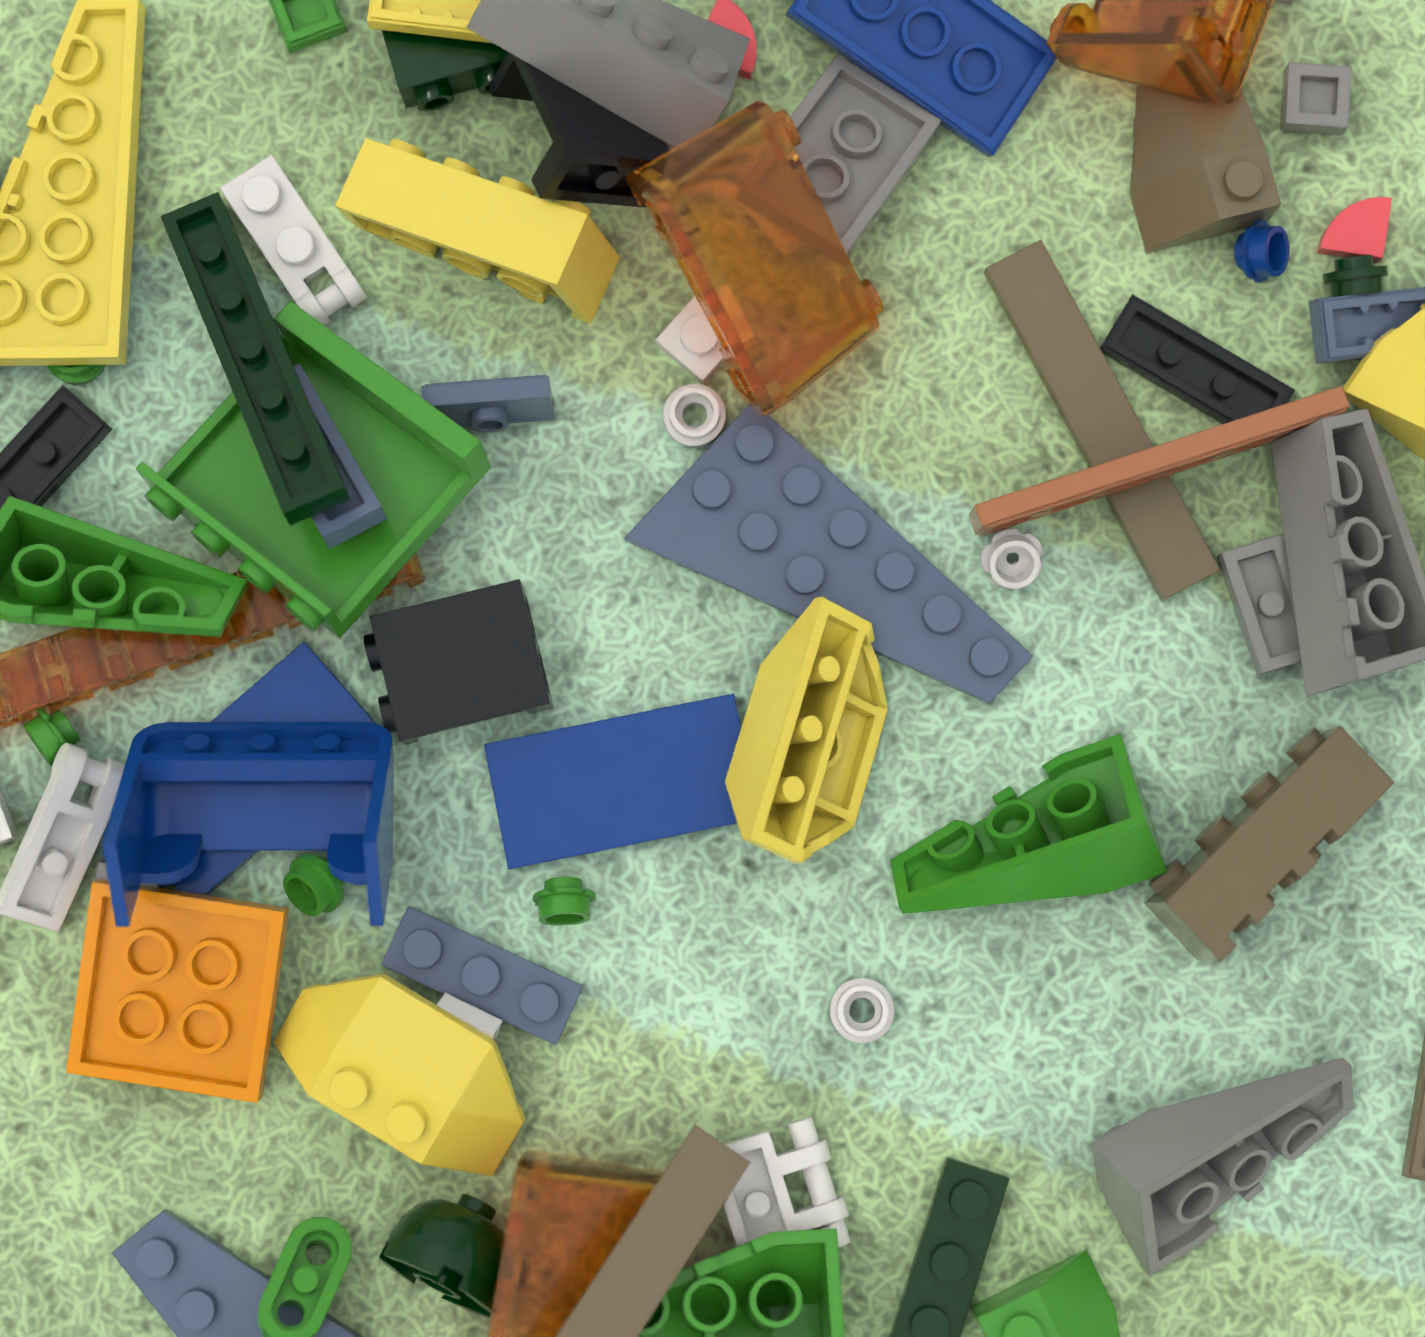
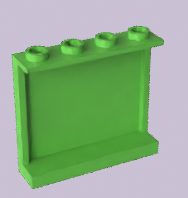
(403, 445)

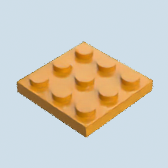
(179, 992)

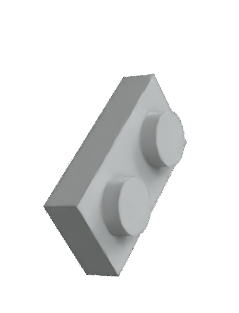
(1263, 602)

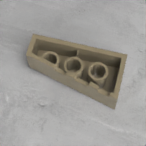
(1266, 842)

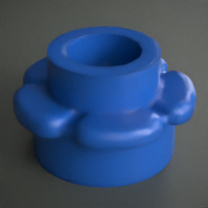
(1262, 251)

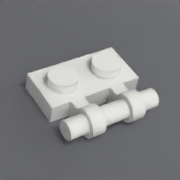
(761, 1198)

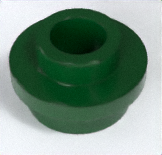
(1355, 276)

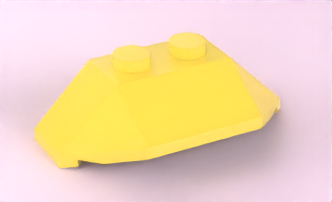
(809, 734)
(403, 1072)

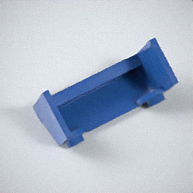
(252, 791)

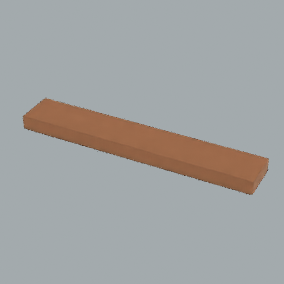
(1154, 462)

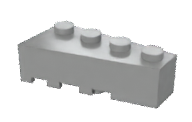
(627, 55)
(1348, 554)

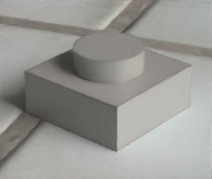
(1316, 98)

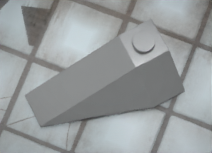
(1190, 1157)

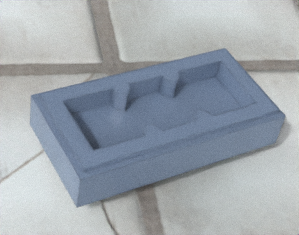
(1350, 324)
(493, 403)

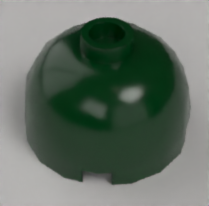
(449, 1250)

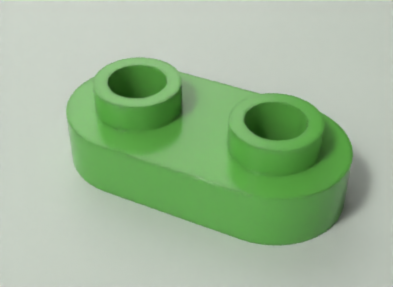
(303, 1284)

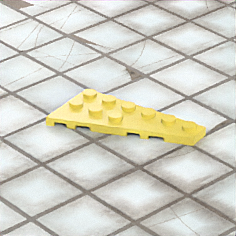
(73, 198)

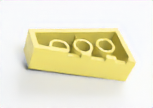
(480, 224)

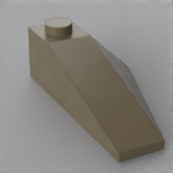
(1197, 170)

